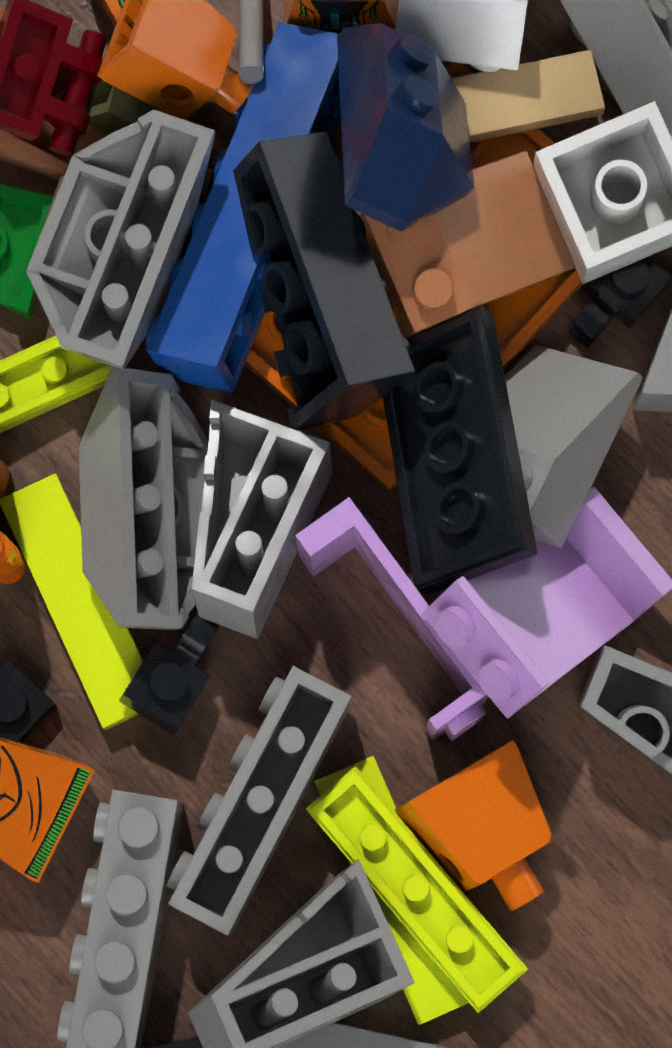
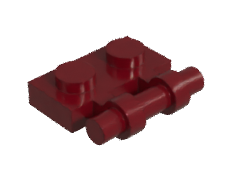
(30, 56)

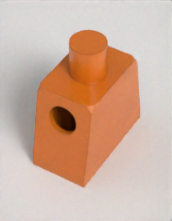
(174, 56)
(484, 825)

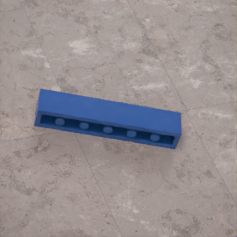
(216, 286)

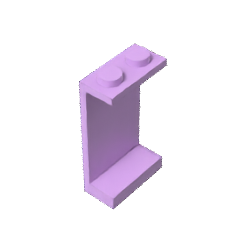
(347, 529)
(552, 610)

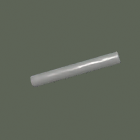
(250, 41)

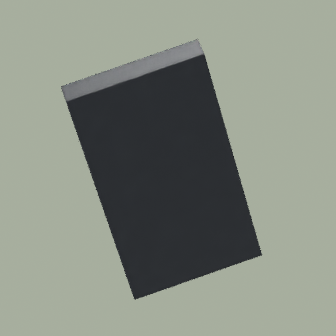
(458, 456)

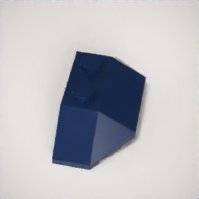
(400, 127)

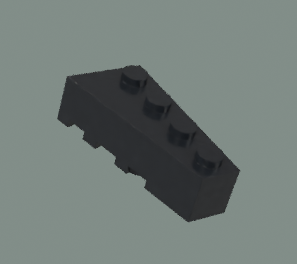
(319, 281)

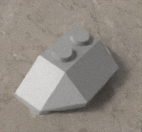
(119, 234)
(142, 499)

